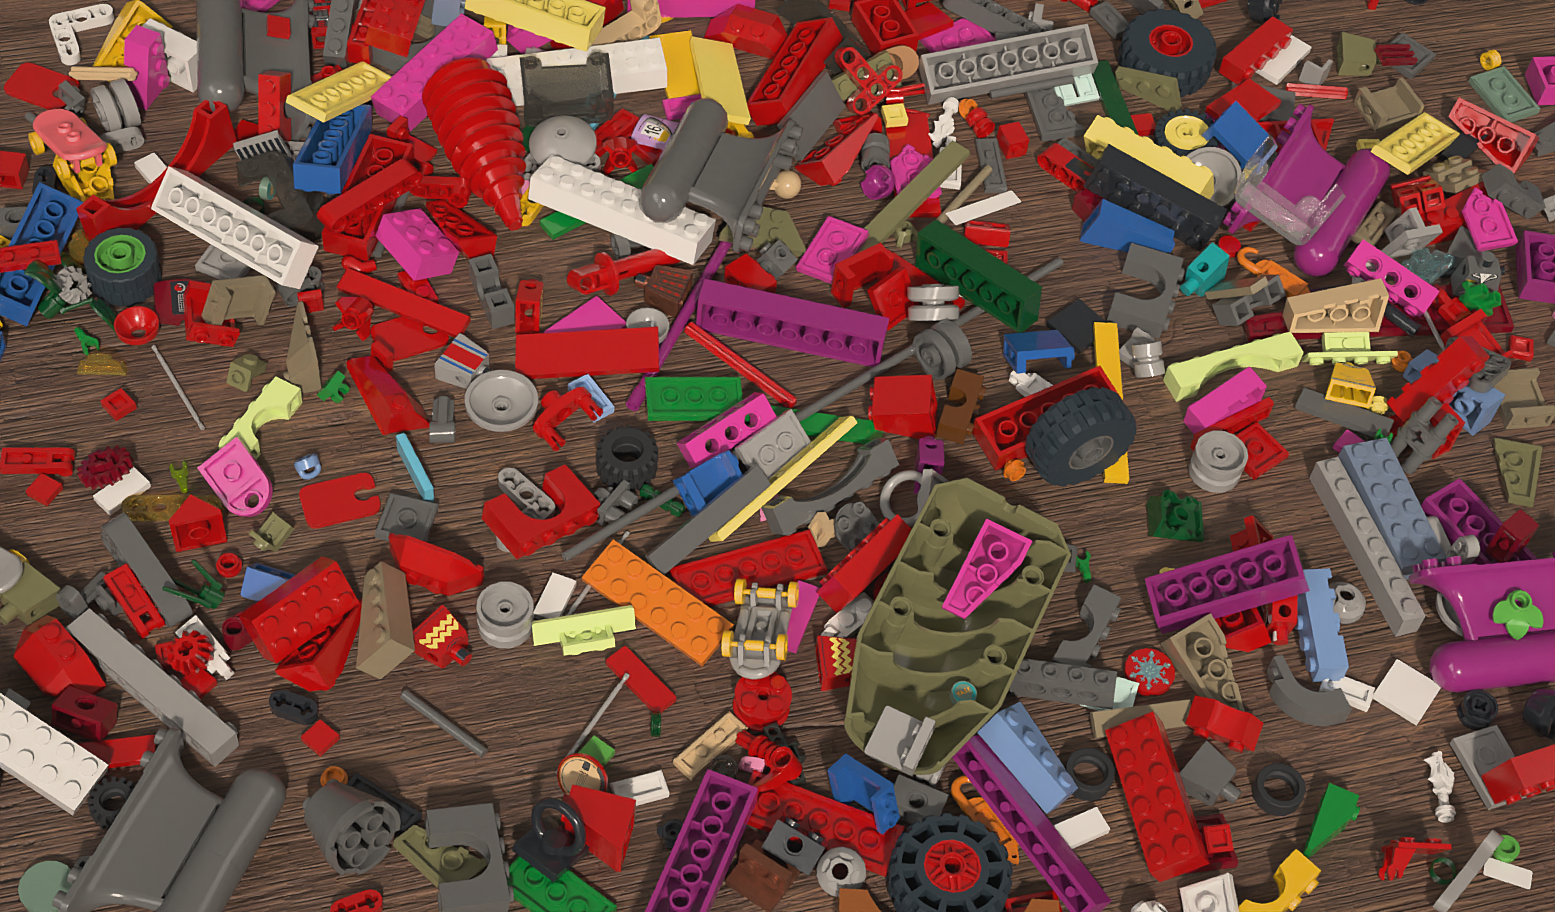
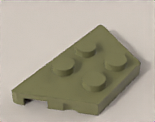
(773, 226)

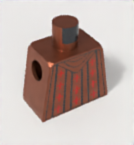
(666, 288)

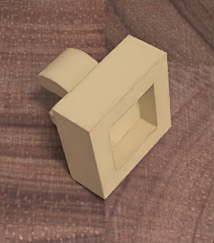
(822, 528)

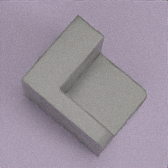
(1315, 74)

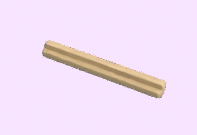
(103, 73)

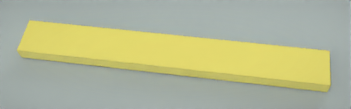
(788, 473)

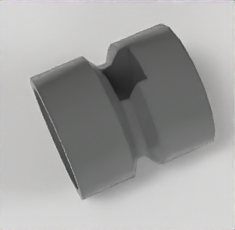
(875, 151)

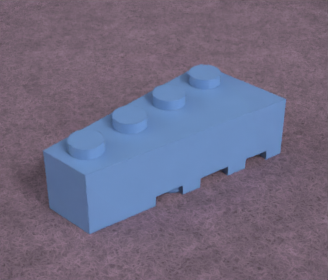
(1473, 407)
(1320, 628)
(1028, 756)

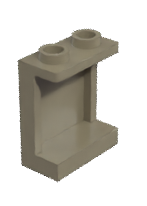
(1389, 106)
(238, 299)
(1523, 400)

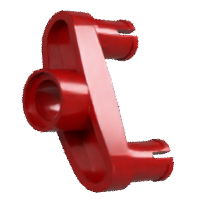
(560, 408)

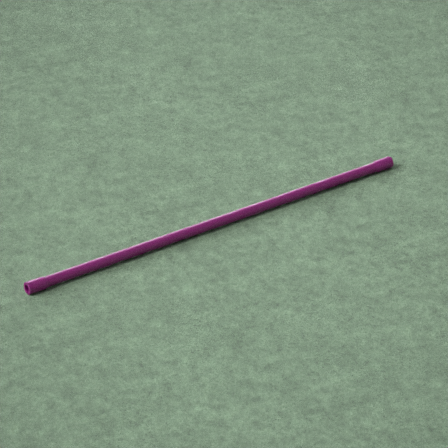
(638, 394)

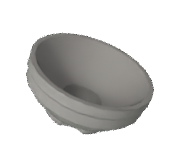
(649, 318)
(1348, 610)
(847, 856)

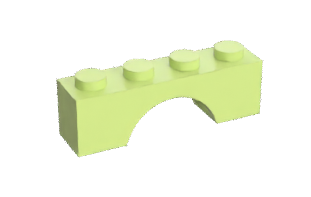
(276, 401)

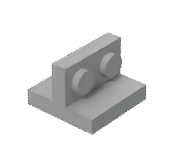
(1409, 234)

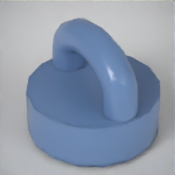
(305, 463)

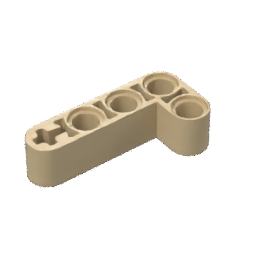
(632, 26)

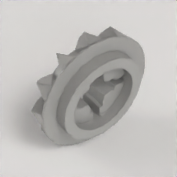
(66, 278)

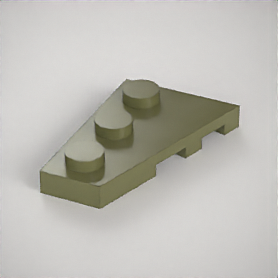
(846, 87)
(1151, 87)
(1518, 469)
(438, 863)

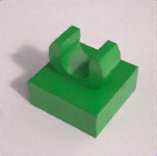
(332, 386)

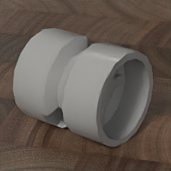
(1148, 359)

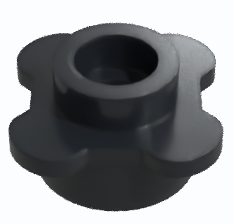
(665, 832)

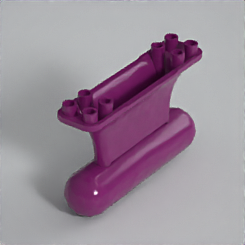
(1308, 170)
(1489, 653)

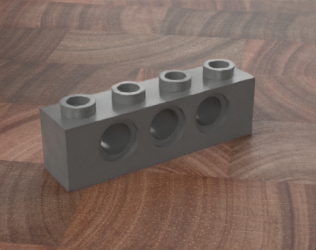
(1065, 683)

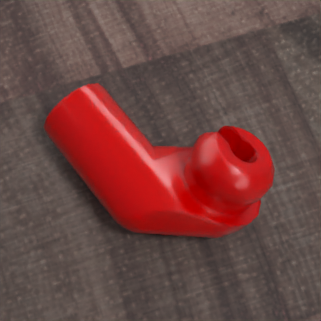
(354, 264)

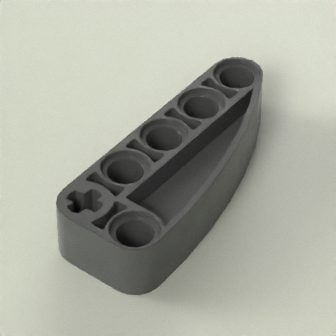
(130, 548)

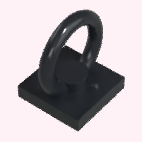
(548, 844)

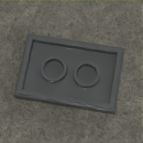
(1286, 108)

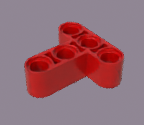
(869, 79)

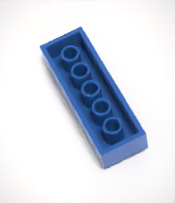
(332, 151)
(47, 218)

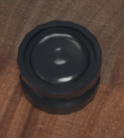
(1477, 709)

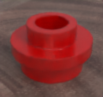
(226, 560)

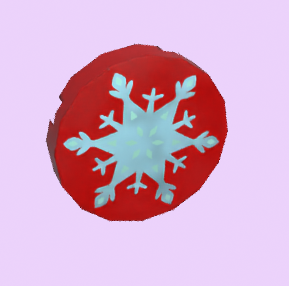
(1151, 670)

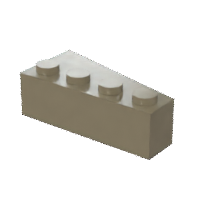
(384, 622)

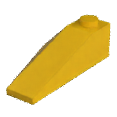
(132, 14)
(89, 181)

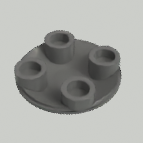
(854, 524)

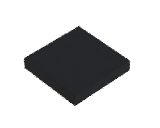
(1076, 325)

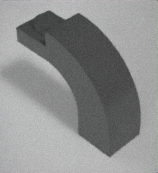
(1303, 704)

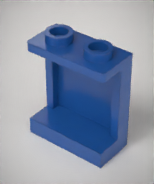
(1237, 133)
(1036, 345)
(707, 480)
(856, 782)

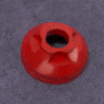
(136, 319)

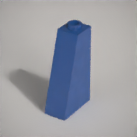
(1118, 228)

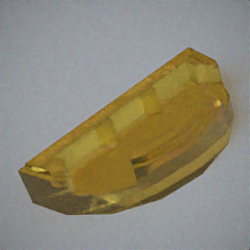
(78, 245)
(101, 365)

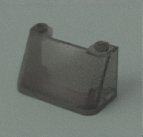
(567, 90)

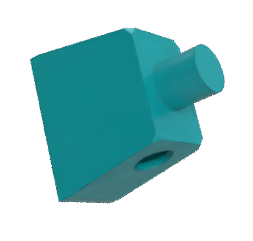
(1205, 271)

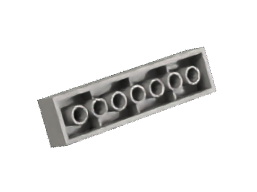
(1007, 63)

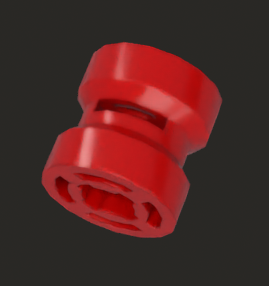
(980, 123)

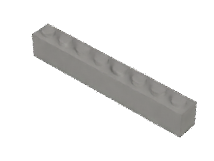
(1367, 547)
(153, 687)

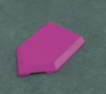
(908, 166)
(1488, 222)

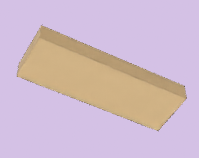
(709, 746)

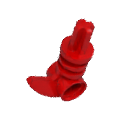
(774, 758)

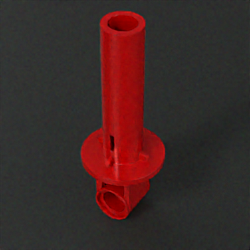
(606, 273)

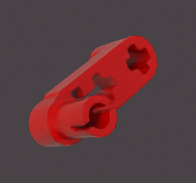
(453, 189)

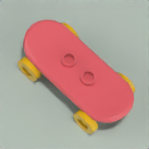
(71, 140)

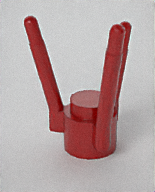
(896, 95)

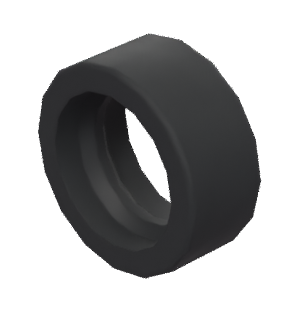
(1098, 759)
(1284, 773)

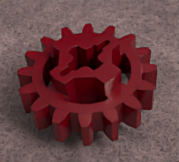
(105, 467)

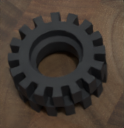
(102, 794)

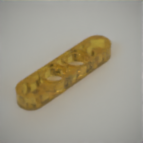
(172, 502)

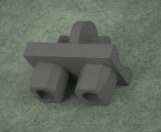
(612, 500)

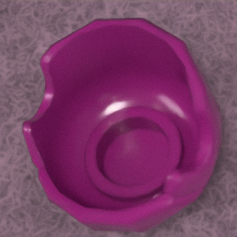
(878, 182)

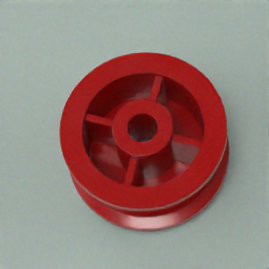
(762, 701)

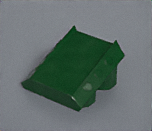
(1175, 517)

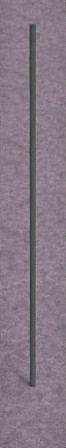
(801, 415)

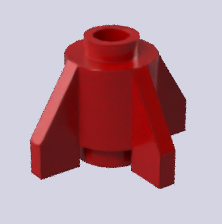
(620, 154)
(355, 315)

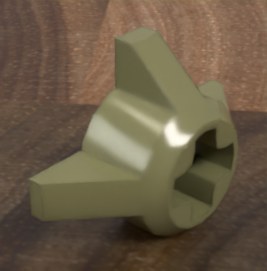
(905, 236)

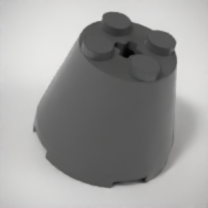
(350, 826)

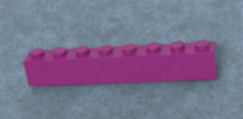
(1030, 828)

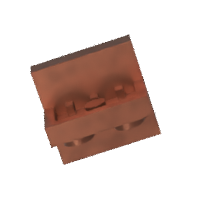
(761, 876)

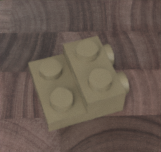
(1455, 174)

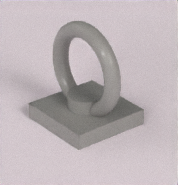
(927, 480)

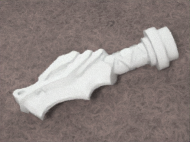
(945, 125)
(1443, 781)

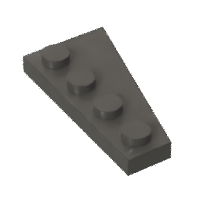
(1052, 116)

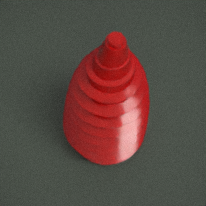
(479, 132)

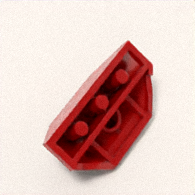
(749, 30)
(433, 566)
(55, 659)

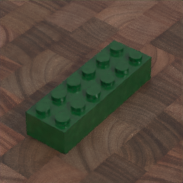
(979, 275)

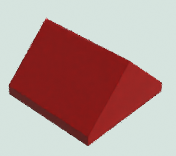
(197, 525)

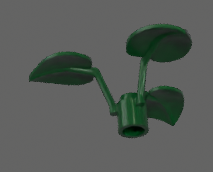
(53, 302)

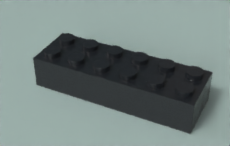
(1155, 196)

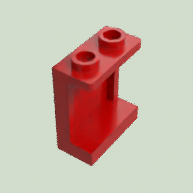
(859, 271)
(195, 326)
(1474, 327)

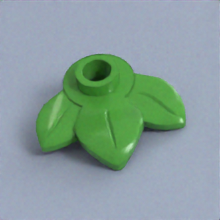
(1517, 618)

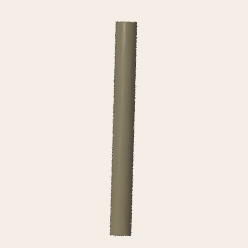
(967, 191)

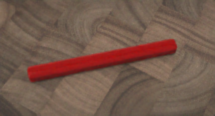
(740, 365)

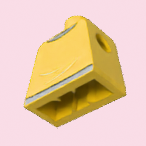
(1351, 385)

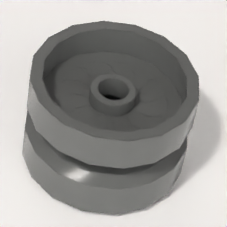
(942, 349)

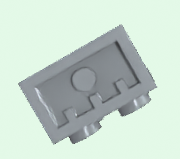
(900, 740)

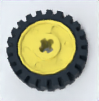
(1183, 132)

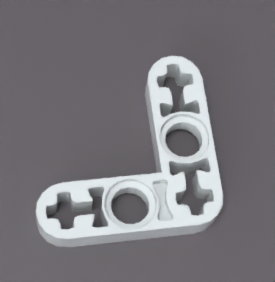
(67, 29)

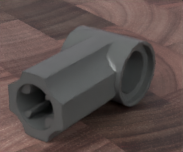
(442, 424)

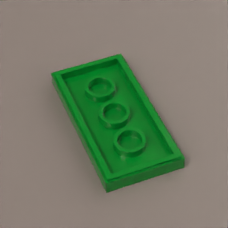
(690, 397)
(564, 895)

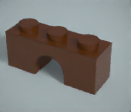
(956, 421)

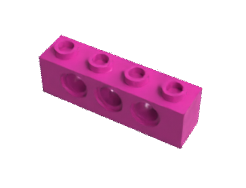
(1423, 291)
(694, 444)

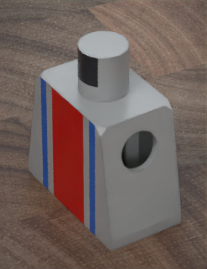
(462, 362)

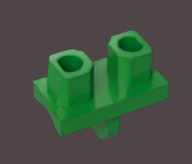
(1479, 297)

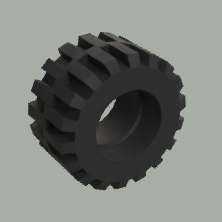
(627, 443)

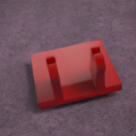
(1400, 852)

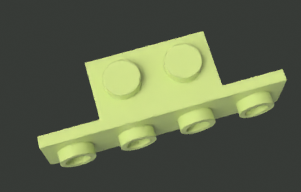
(1348, 347)
(584, 630)

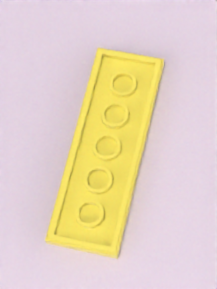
(720, 77)
(339, 91)
(1415, 143)

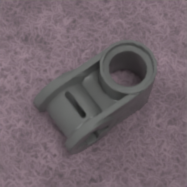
(290, 294)

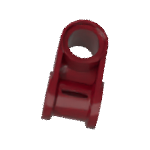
(235, 625)

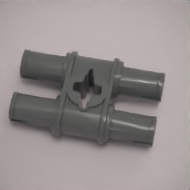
(1431, 436)

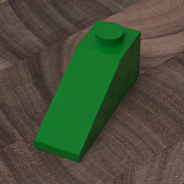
(1332, 817)

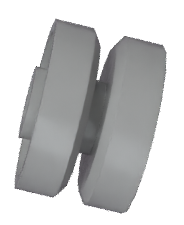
(115, 105)
(933, 302)
(1218, 461)
(505, 615)

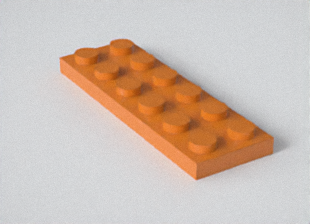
(657, 602)

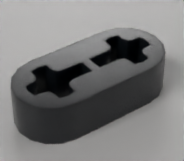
(40, 175)
(292, 709)

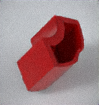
(1223, 723)

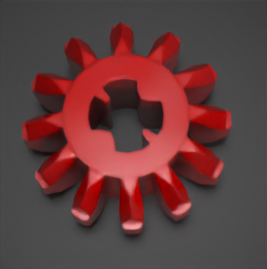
(190, 652)

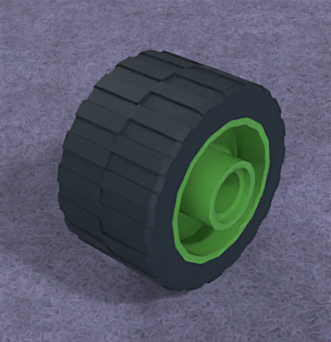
(122, 266)

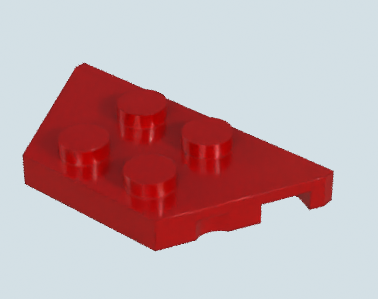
(1320, 127)

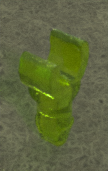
(180, 476)

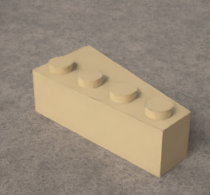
(1338, 309)

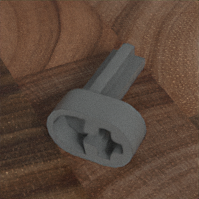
(622, 245)
(76, 603)

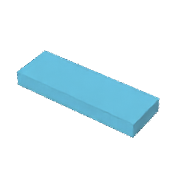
(415, 468)

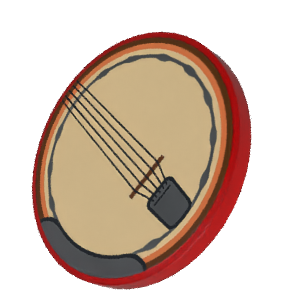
(582, 771)

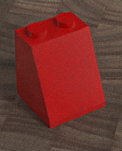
(904, 405)
(607, 822)

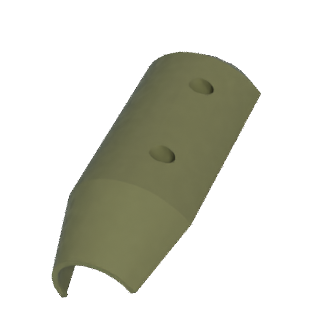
(917, 651)

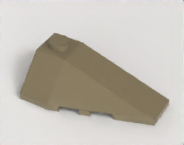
(301, 356)
(1204, 662)

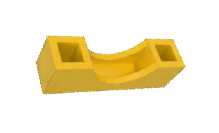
(1293, 879)

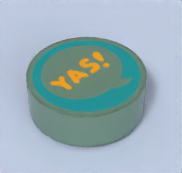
(265, 189)
(962, 691)

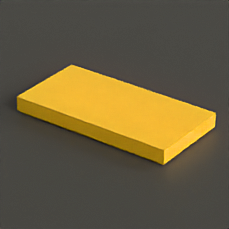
(680, 65)

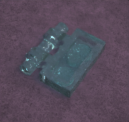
(1427, 265)

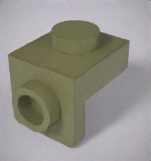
(243, 370)
(272, 533)

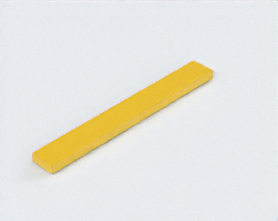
(1108, 357)

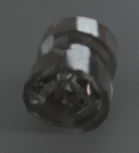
(725, 765)

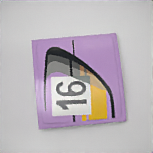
(653, 131)

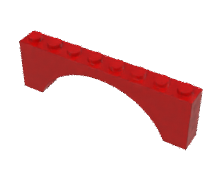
(206, 142)

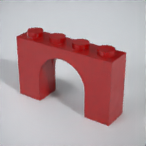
(525, 534)

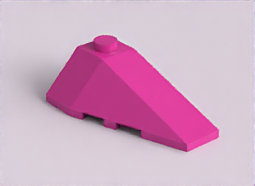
(989, 563)

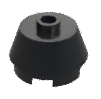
(1263, 10)
(1540, 713)

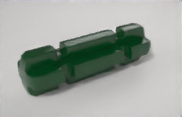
(676, 508)

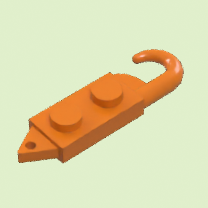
(1291, 283)
(980, 811)

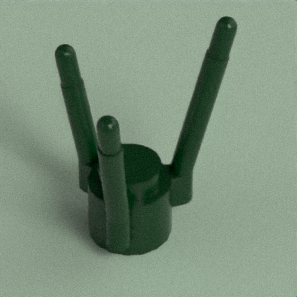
(208, 595)

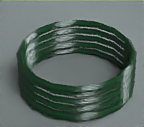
(255, 200)
(655, 724)
(1450, 864)

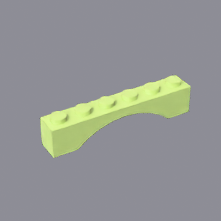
(1272, 353)

